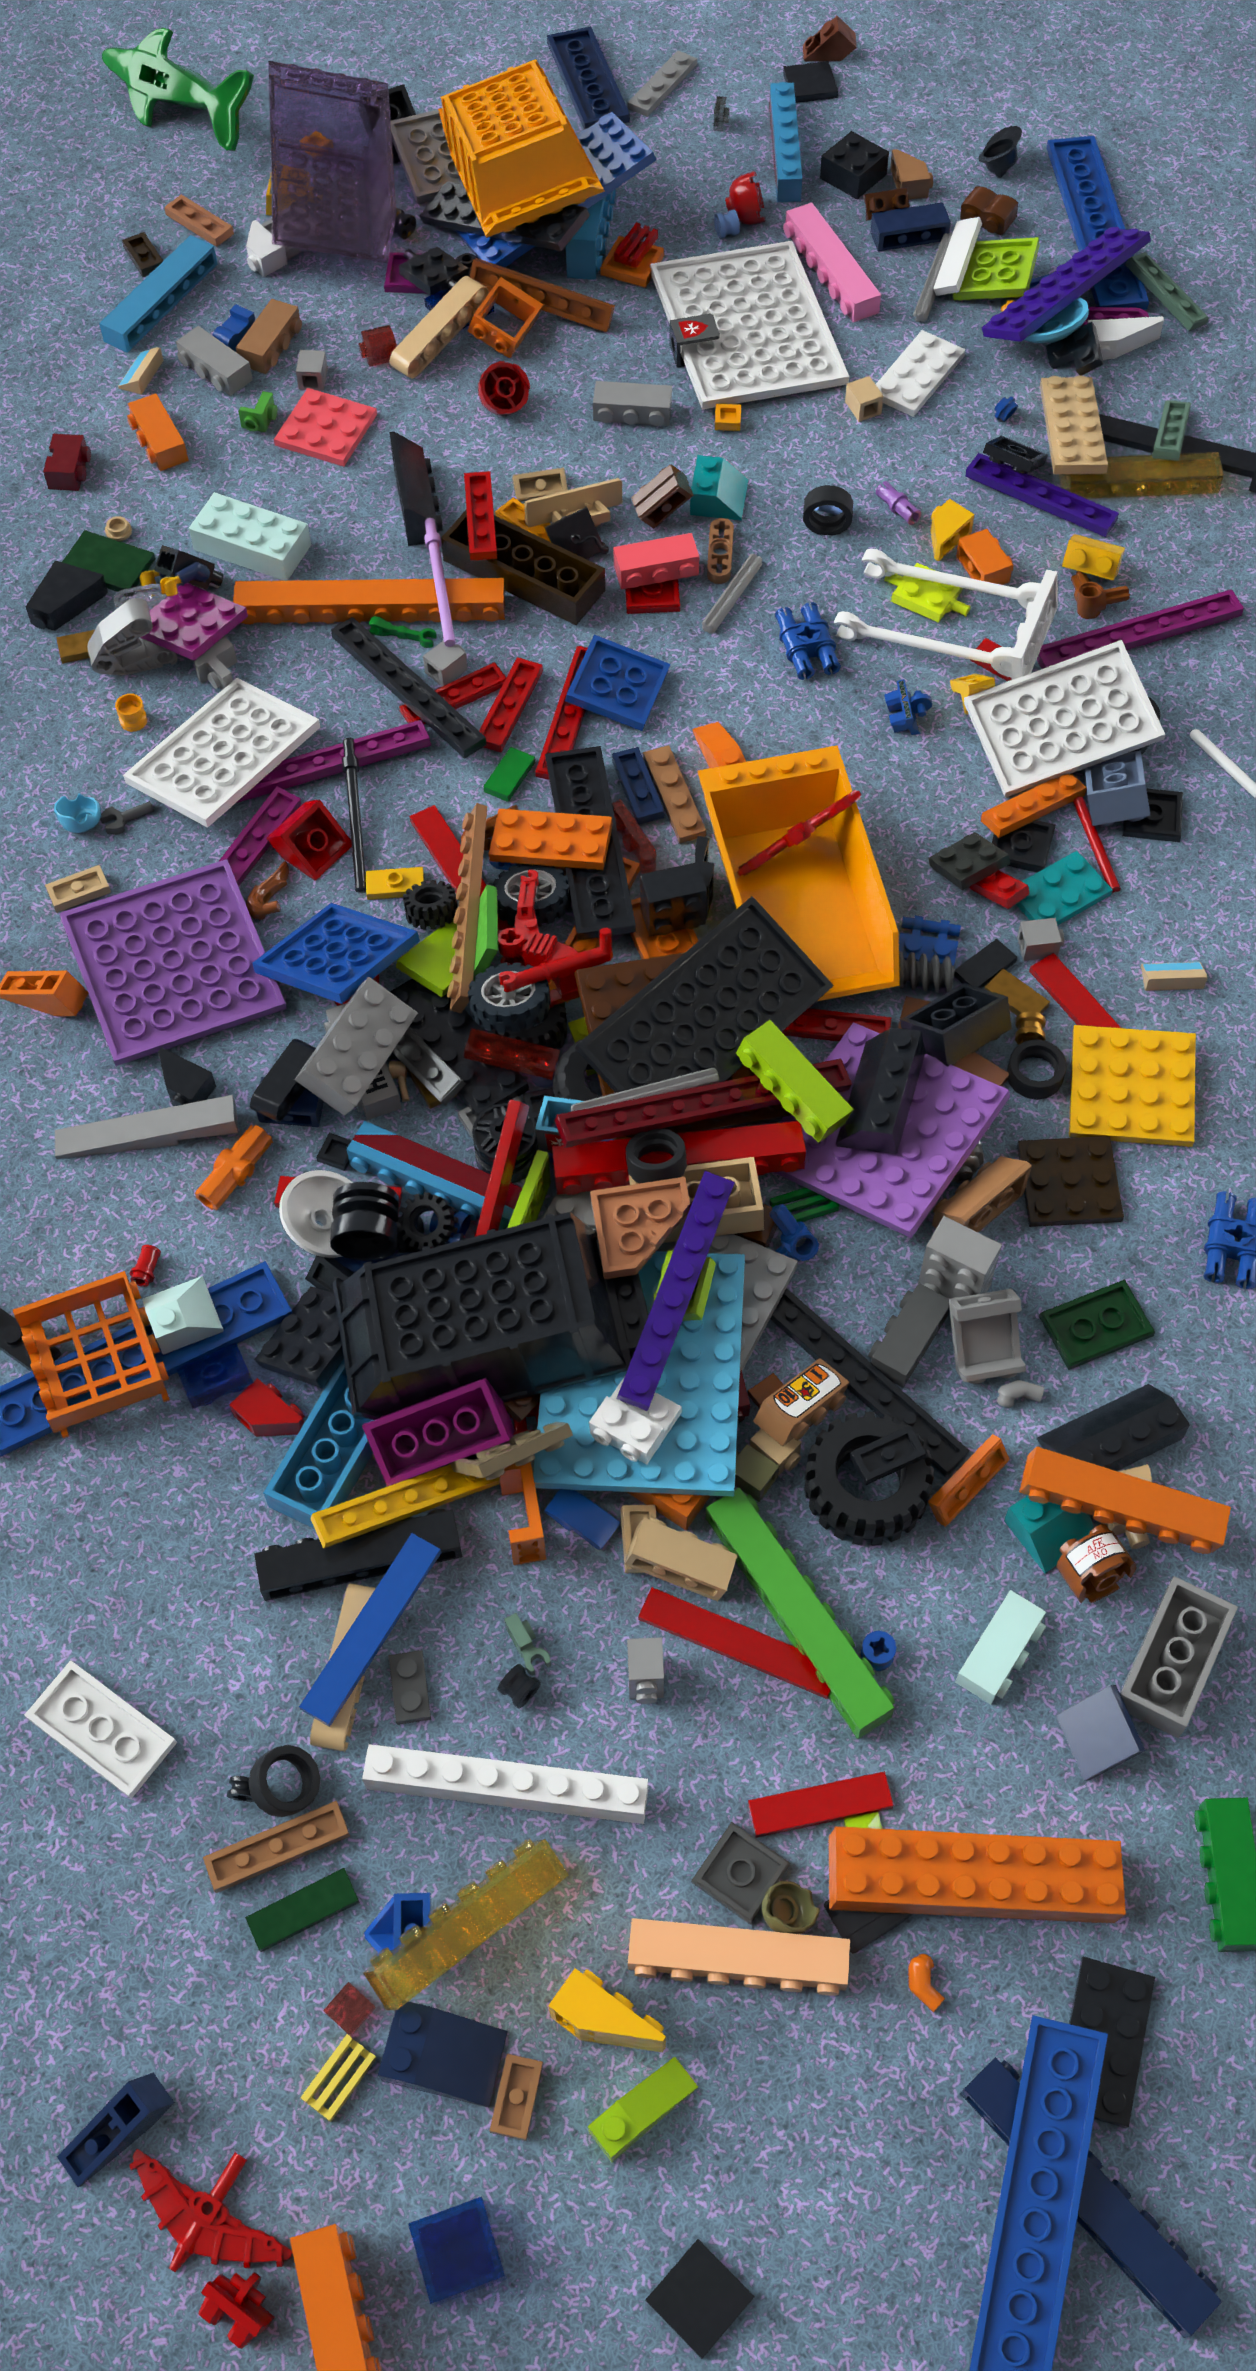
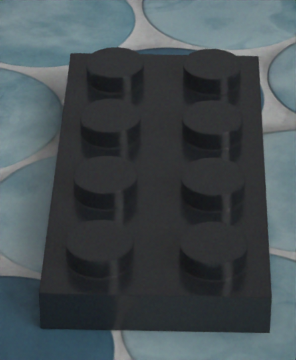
(1117, 2004)

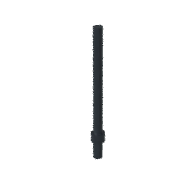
(350, 767)

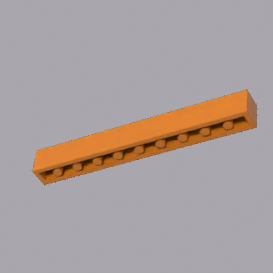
(362, 599)

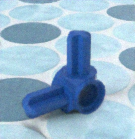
(791, 1233)

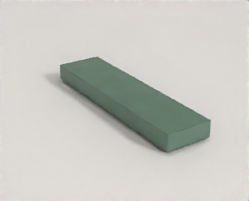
(1167, 291)
(1171, 430)

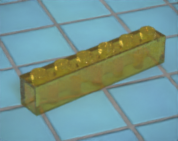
(1149, 477)
(465, 1924)

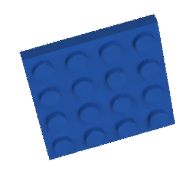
(336, 952)

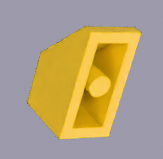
(948, 525)

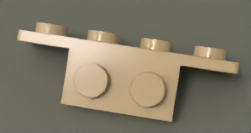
(595, 497)

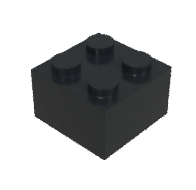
(854, 165)
(673, 899)

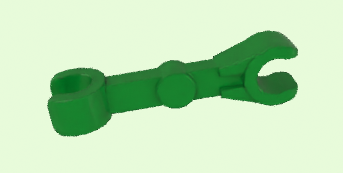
(384, 628)

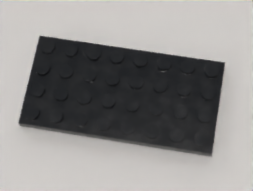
(707, 1004)

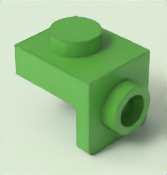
(260, 417)

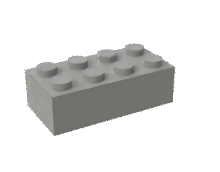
(356, 1046)
(1176, 1656)

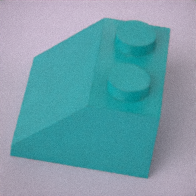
(717, 489)
(1045, 1529)

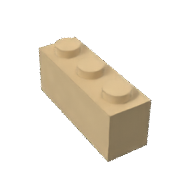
(681, 1558)

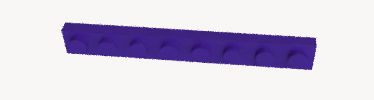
(675, 1291)

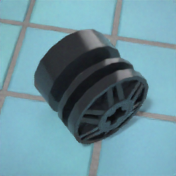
(486, 1137)
(364, 1221)

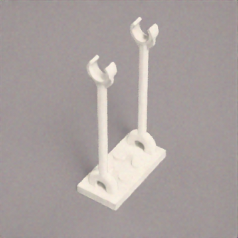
(1037, 598)

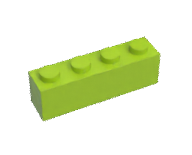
(794, 1081)

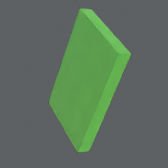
(486, 931)

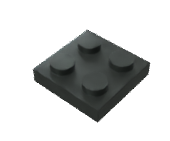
(969, 860)

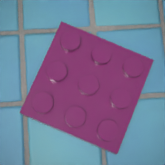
(193, 621)

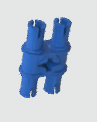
(807, 641)
(1221, 1242)

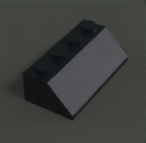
(414, 488)
(883, 1091)
(1121, 1430)

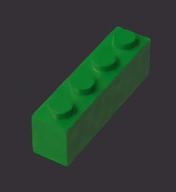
(1231, 1870)

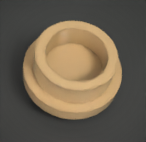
(118, 528)

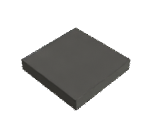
(740, 1872)

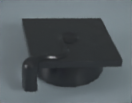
(577, 534)

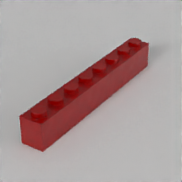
(604, 1163)

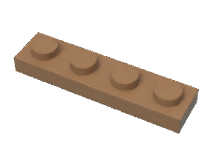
(674, 794)
(276, 1847)

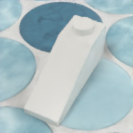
(1126, 334)

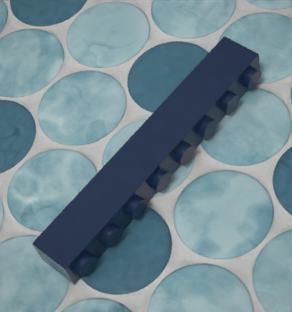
(1110, 2218)

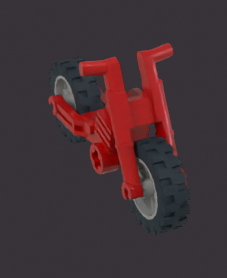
(529, 957)

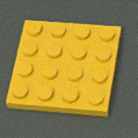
(1133, 1085)

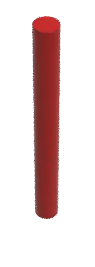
(1096, 844)

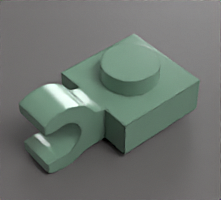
(522, 1637)

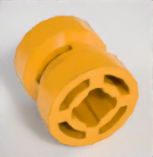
(131, 712)

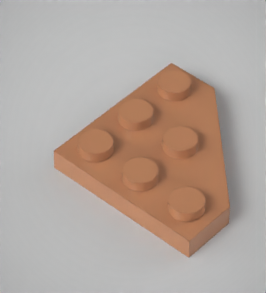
(636, 1222)

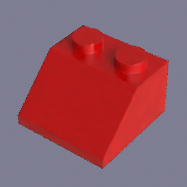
(310, 839)

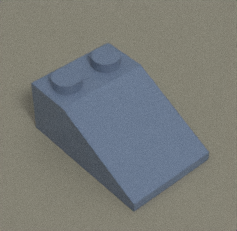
(1117, 790)

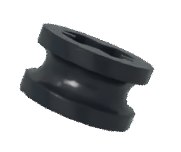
(240, 1789)

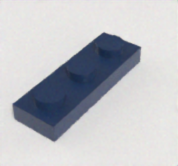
(637, 785)

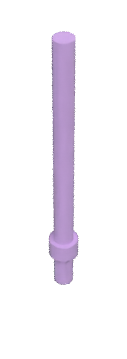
(433, 544)

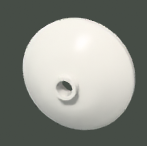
(311, 1199)

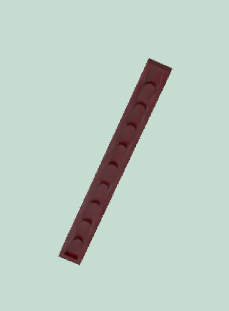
(679, 1107)

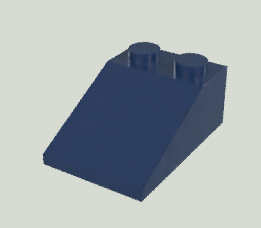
(442, 2054)

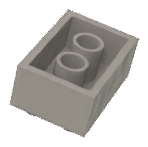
(959, 1261)

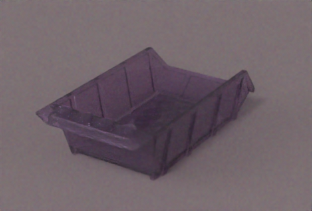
(331, 163)

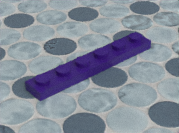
(1042, 495)

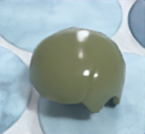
(789, 1908)

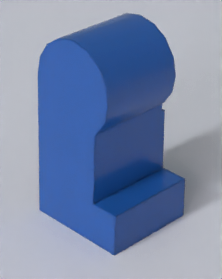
(235, 326)

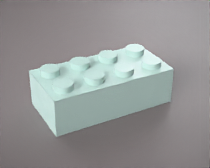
(250, 536)

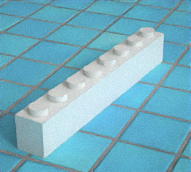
(506, 1784)

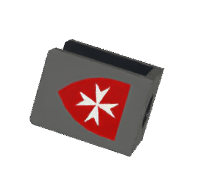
(690, 331)

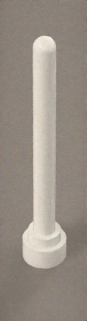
(1226, 763)

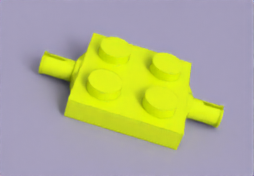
(926, 597)

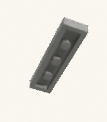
(662, 83)

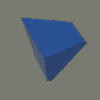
(397, 1917)

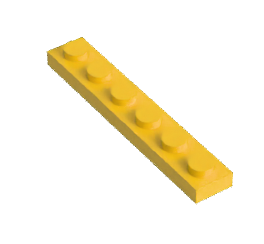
(394, 1504)

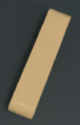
(438, 327)
(335, 1735)

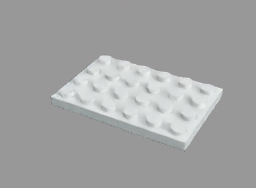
(1064, 718)
(221, 752)

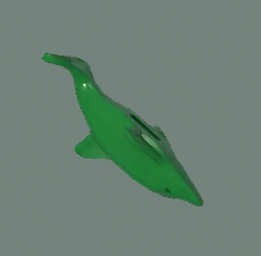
(156, 78)

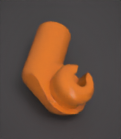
(920, 1981)

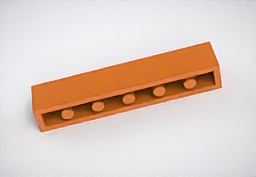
(1125, 1500)

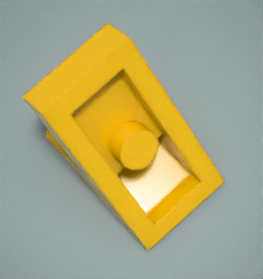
(970, 685)

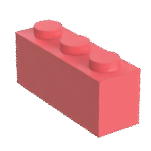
(656, 561)

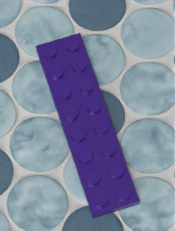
(1065, 284)

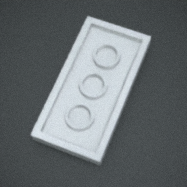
(918, 372)
(100, 1729)

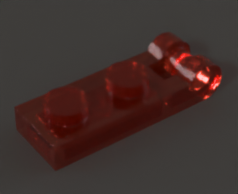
(634, 838)

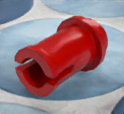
(145, 1266)

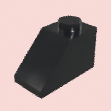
(184, 1079)

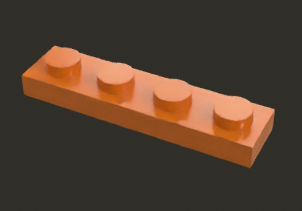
(1033, 804)

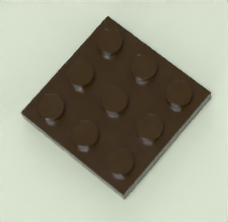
(1071, 1181)

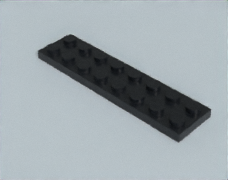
(454, 211)
(596, 896)

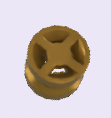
(1029, 1027)

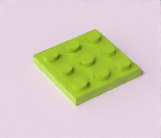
(999, 269)

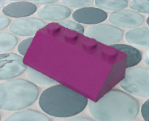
(438, 1431)

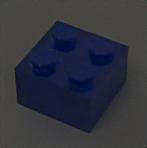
(457, 2251)

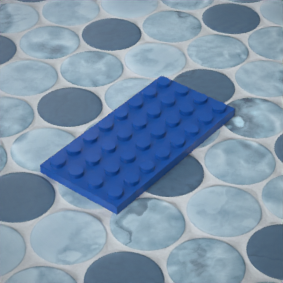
(615, 157)

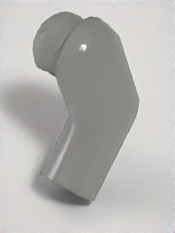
(1018, 1389)

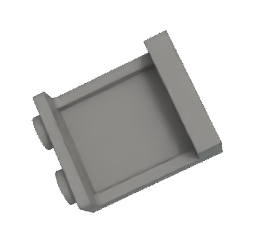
(986, 1335)

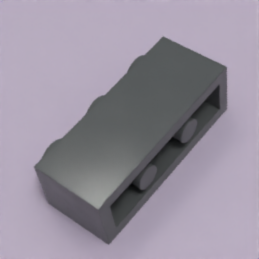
(909, 1334)

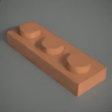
(199, 220)

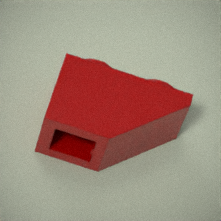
(265, 1412)

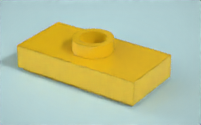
(392, 882)

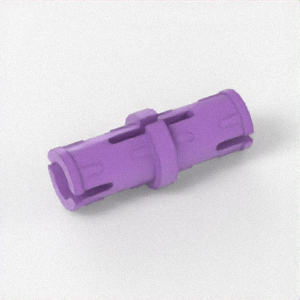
(898, 503)

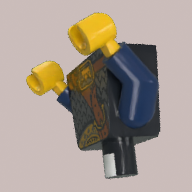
(181, 569)

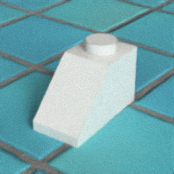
(262, 254)

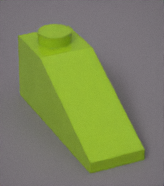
(641, 2108)

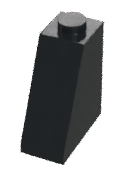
(64, 595)

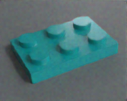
(1063, 890)

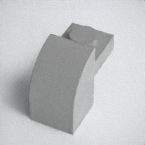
(215, 662)

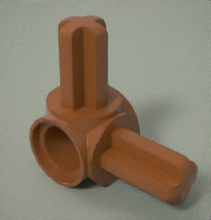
(1092, 597)

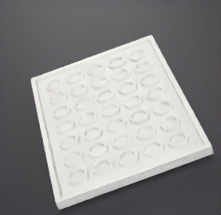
(766, 320)

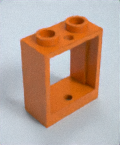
(504, 295)

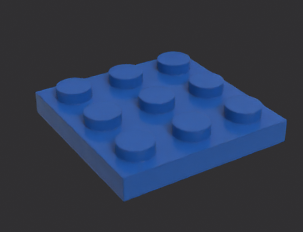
(617, 682)

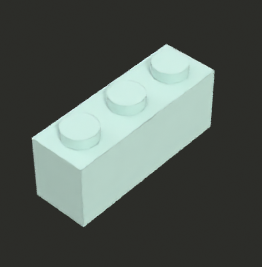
(1002, 1648)

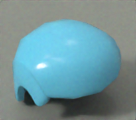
(72, 811)

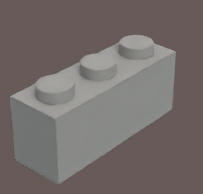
(214, 361)
(632, 403)

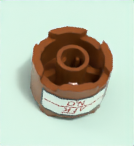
(1095, 1564)

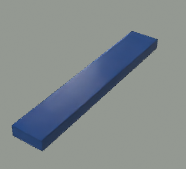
(370, 1630)

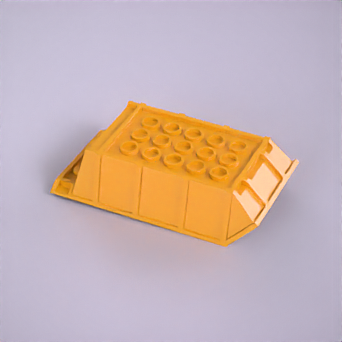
(515, 149)
(822, 889)

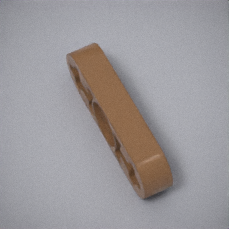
(724, 543)

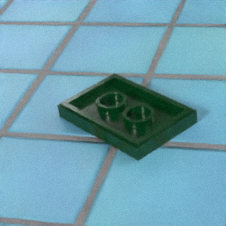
(116, 560)
(1096, 1324)

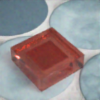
(349, 2009)

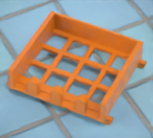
(46, 1373)

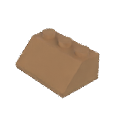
(987, 1195)

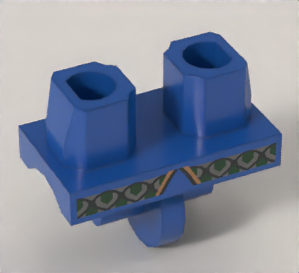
(902, 699)

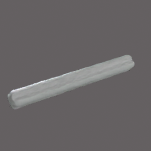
(928, 295)
(691, 1080)

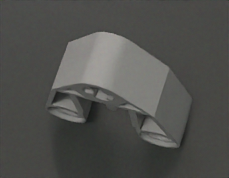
(117, 643)

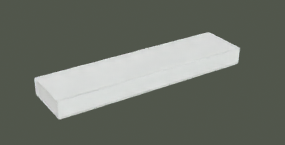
(957, 256)

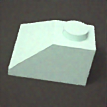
(182, 1315)

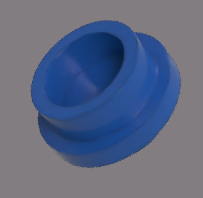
(1005, 408)

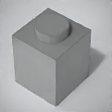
(311, 370)
(445, 663)
(1039, 938)

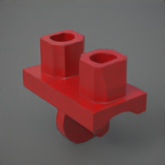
(239, 2301)

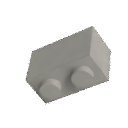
(645, 1669)

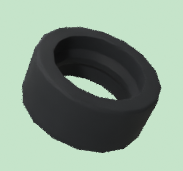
(828, 496)
(1036, 1089)
(653, 1141)
(309, 1774)

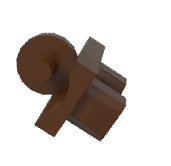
(885, 201)

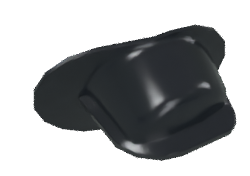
(1001, 150)

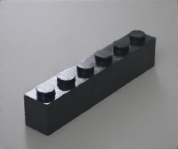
(310, 1567)

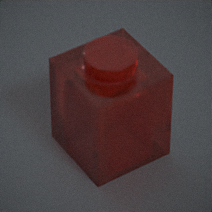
(377, 345)

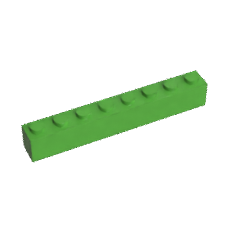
(800, 1613)

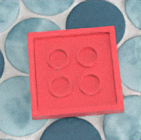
(325, 427)

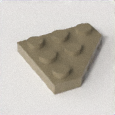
(519, 1450)

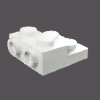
(631, 1429)

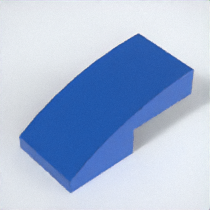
(583, 1516)

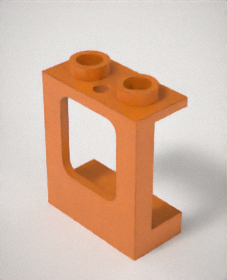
(528, 1542)

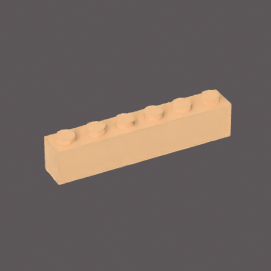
(739, 1955)

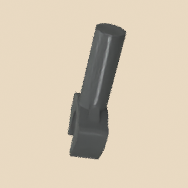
(123, 817)

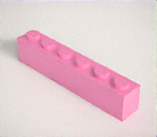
(832, 262)

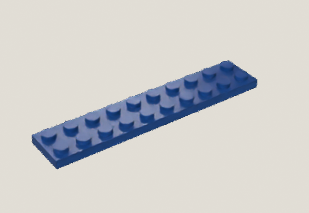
(1091, 212)
(244, 1307)
(1039, 2198)

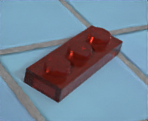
(511, 1054)

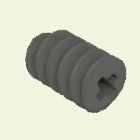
(926, 972)

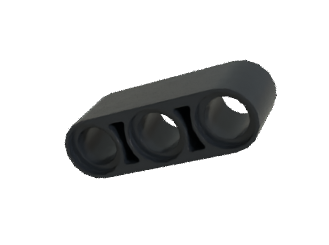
(279, 1089)

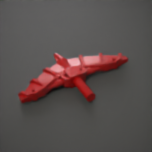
(799, 832)
(201, 2220)

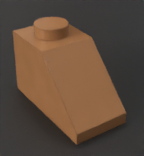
(910, 173)

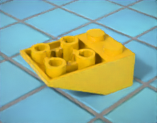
(599, 2017)

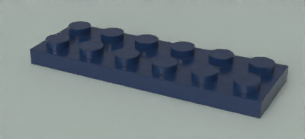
(587, 76)

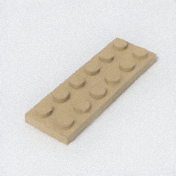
(1073, 425)

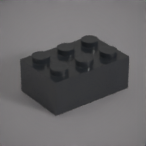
(960, 1022)

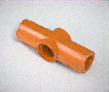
(233, 1167)

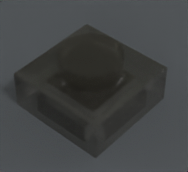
(721, 114)

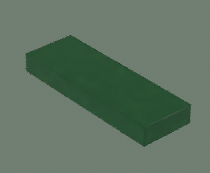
(302, 1910)

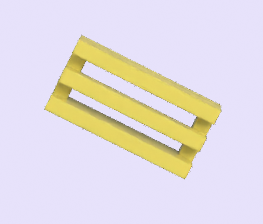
(358, 2050)

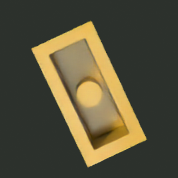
(1093, 557)

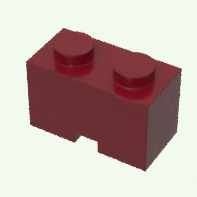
(68, 462)

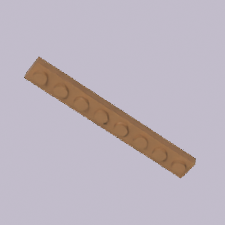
(467, 913)

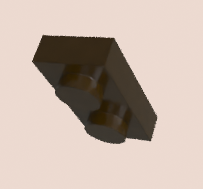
(142, 253)

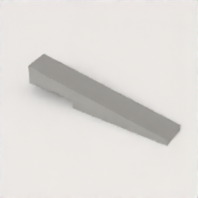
(149, 1129)

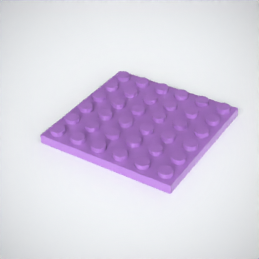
(171, 962)
(941, 1130)

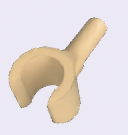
(398, 1071)

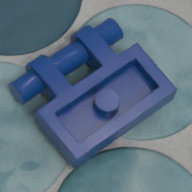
(929, 945)

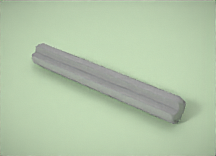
(732, 593)

